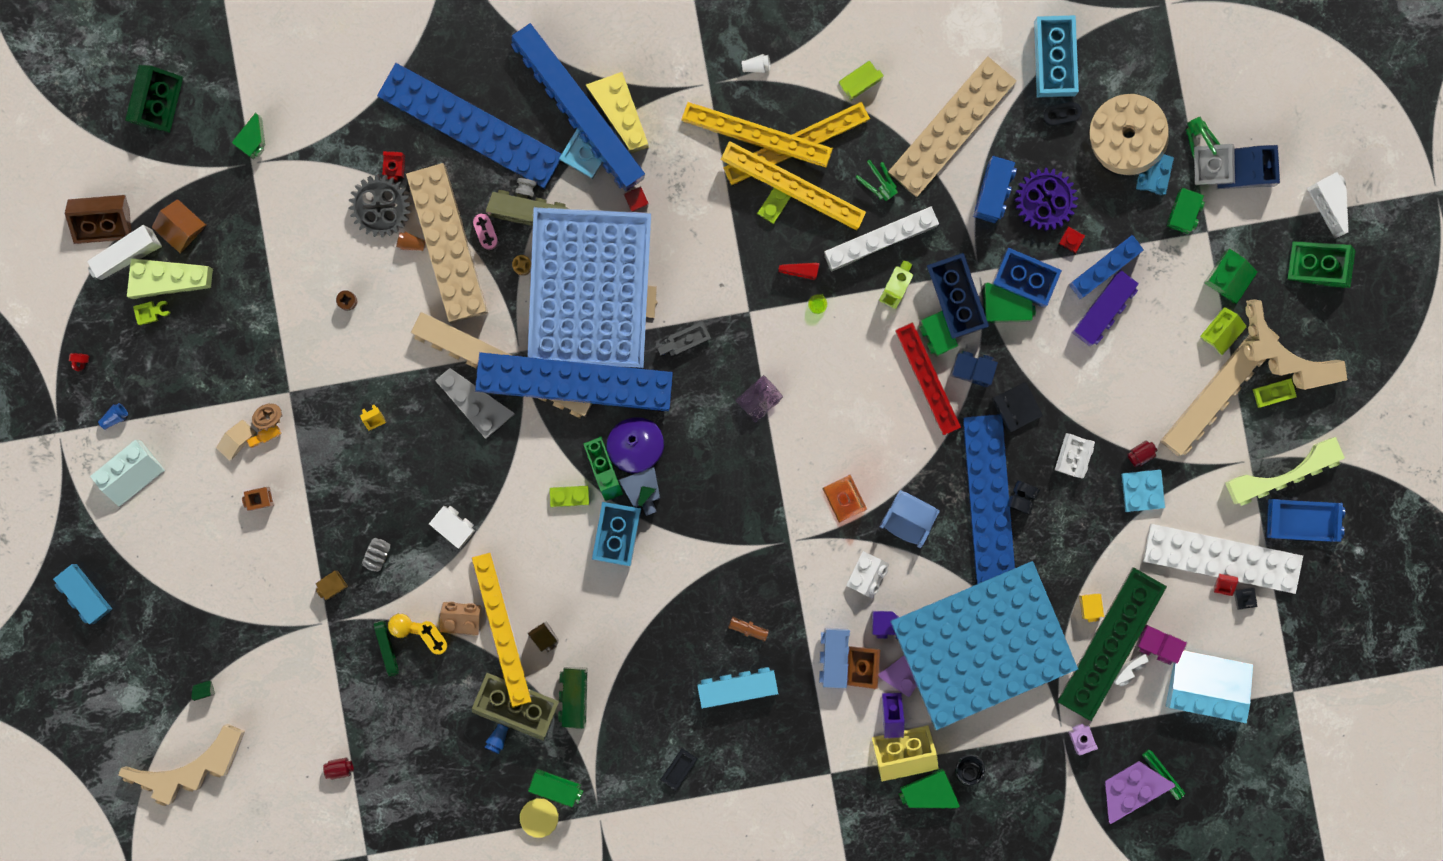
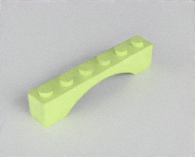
(1321, 455)

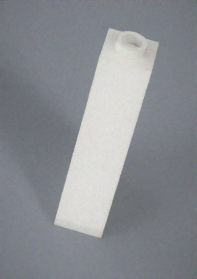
(119, 255)

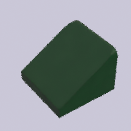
(645, 494)
(202, 690)

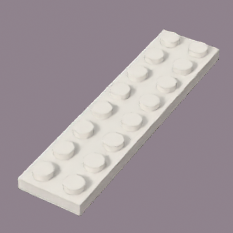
(1221, 556)

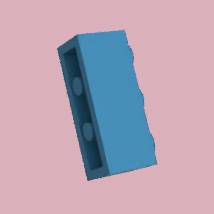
(82, 594)

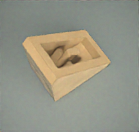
(235, 439)

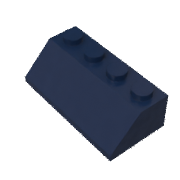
(957, 296)

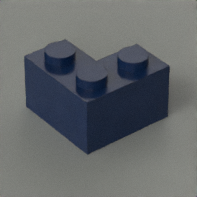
(974, 370)

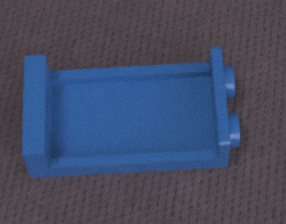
(1305, 520)

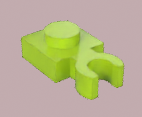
(148, 313)

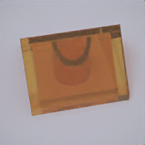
(844, 498)

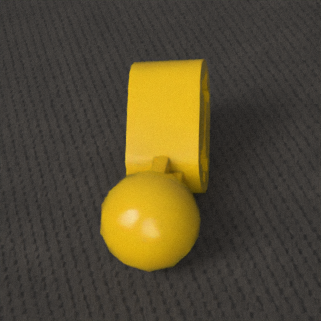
(401, 625)

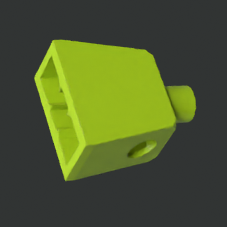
(897, 285)

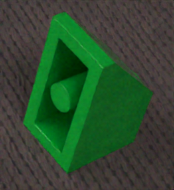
(251, 137)

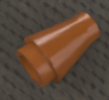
(410, 242)

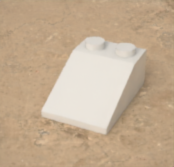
(1331, 200)

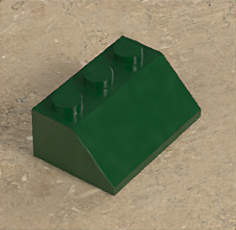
(154, 98)
(573, 697)

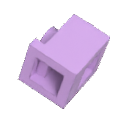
(1082, 747)

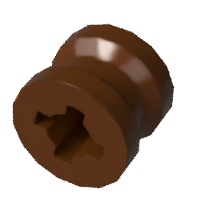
(349, 302)

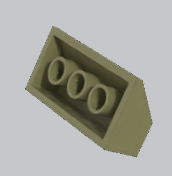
(516, 208)
(529, 718)

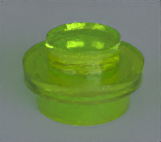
(817, 304)

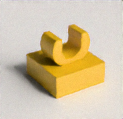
(372, 418)

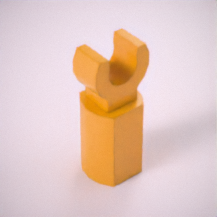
(264, 436)

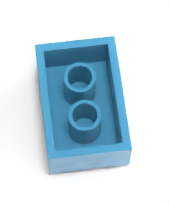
(616, 534)

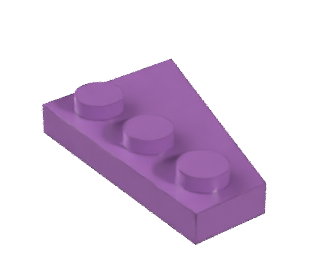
(899, 676)

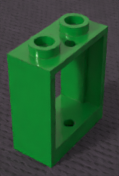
(555, 788)

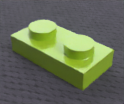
(774, 205)
(1274, 393)
(569, 496)

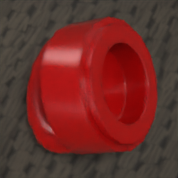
(76, 357)

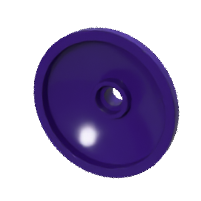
(640, 454)

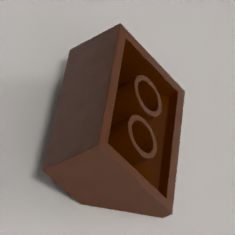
(98, 218)

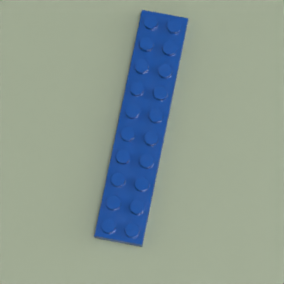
(469, 125)
(573, 381)
(988, 496)

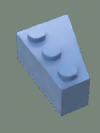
(834, 658)

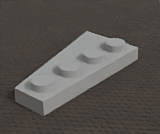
(478, 407)

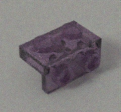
(759, 398)

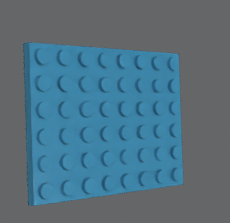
(984, 645)

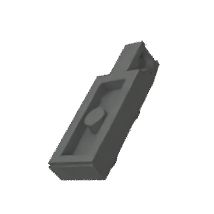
(685, 339)

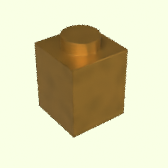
(330, 585)

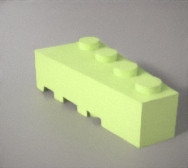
(156, 278)

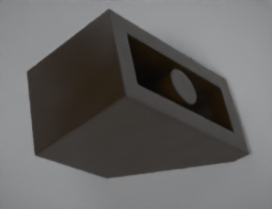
(544, 637)

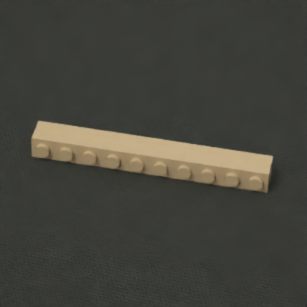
(468, 347)

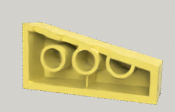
(617, 105)

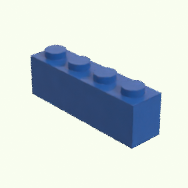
(1106, 267)

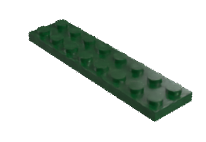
(1111, 644)

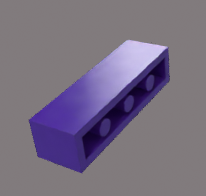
(1105, 308)

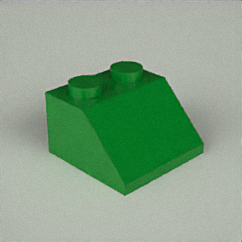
(1231, 276)

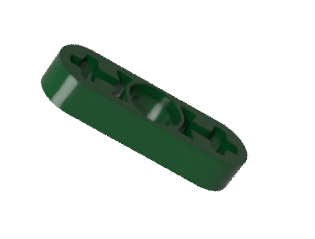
(386, 648)

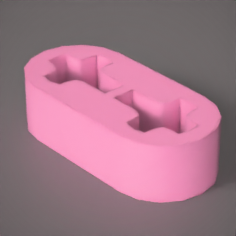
(481, 234)

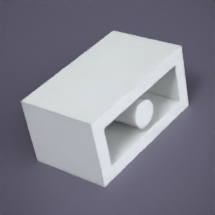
(452, 526)

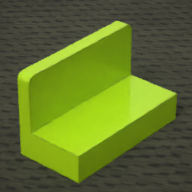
(860, 80)
(1223, 330)

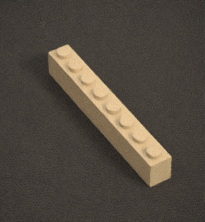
(1211, 400)

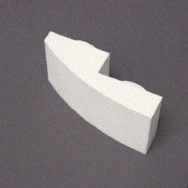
(1125, 674)

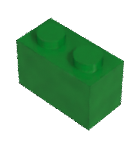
(1185, 211)
(937, 333)

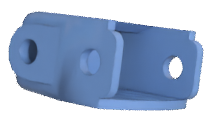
(909, 518)

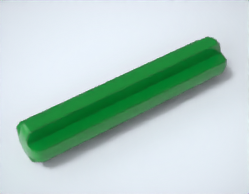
(1157, 766)

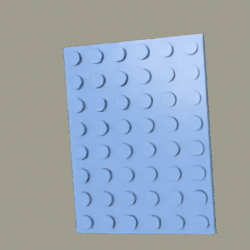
(589, 286)

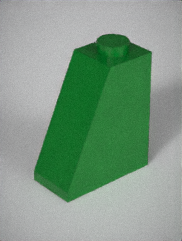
(1006, 306)
(929, 792)

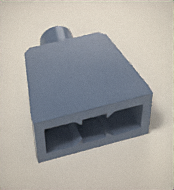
(632, 487)

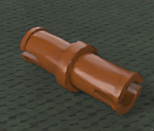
(748, 629)

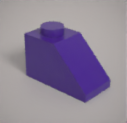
(893, 715)

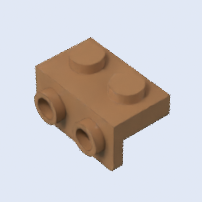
(460, 618)

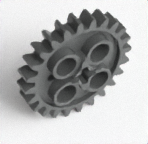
(382, 222)

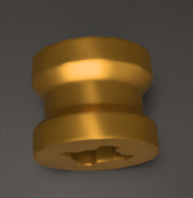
(520, 262)

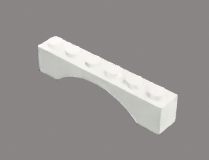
(881, 238)

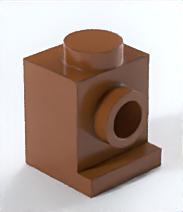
(249, 499)

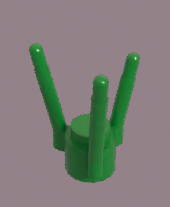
(1198, 127)
(887, 189)

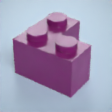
(1165, 646)

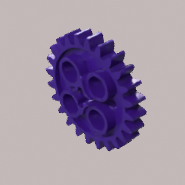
(1061, 190)

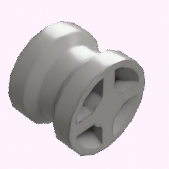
(525, 187)

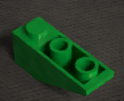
(603, 469)

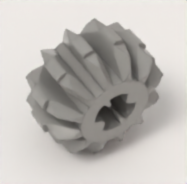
(376, 554)

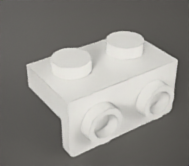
(1074, 456)
(868, 574)

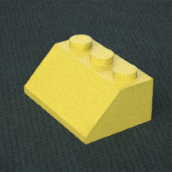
(905, 755)

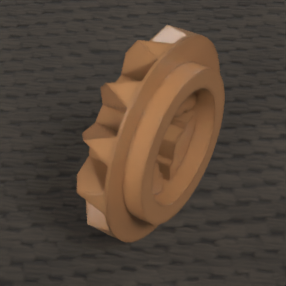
(270, 409)

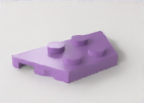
(1133, 789)

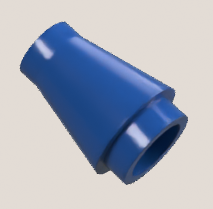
(114, 415)
(497, 739)

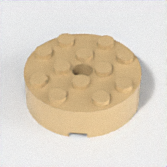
(1123, 115)

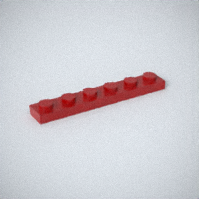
(927, 378)

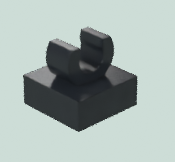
(1245, 598)

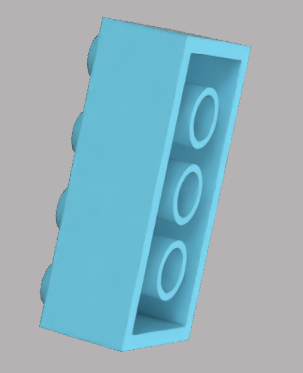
(1056, 56)

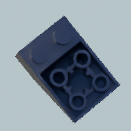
(1255, 167)

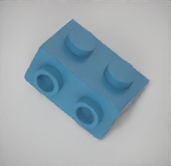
(1156, 177)

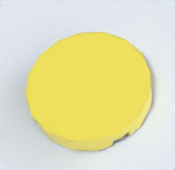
(539, 818)

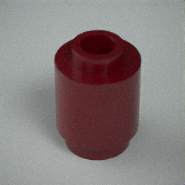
(1142, 453)
(338, 768)

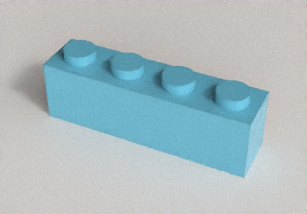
(738, 688)

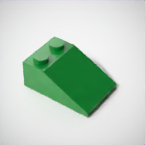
(1322, 264)

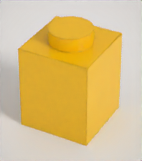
(1091, 607)

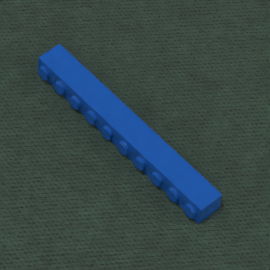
(578, 107)

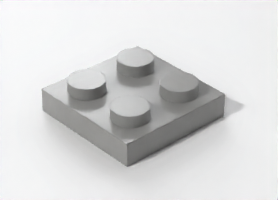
(1216, 168)

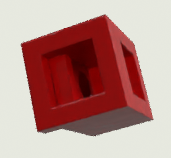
(397, 158)

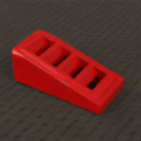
(804, 270)

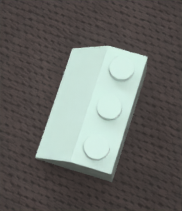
(127, 472)

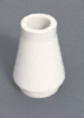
(757, 64)

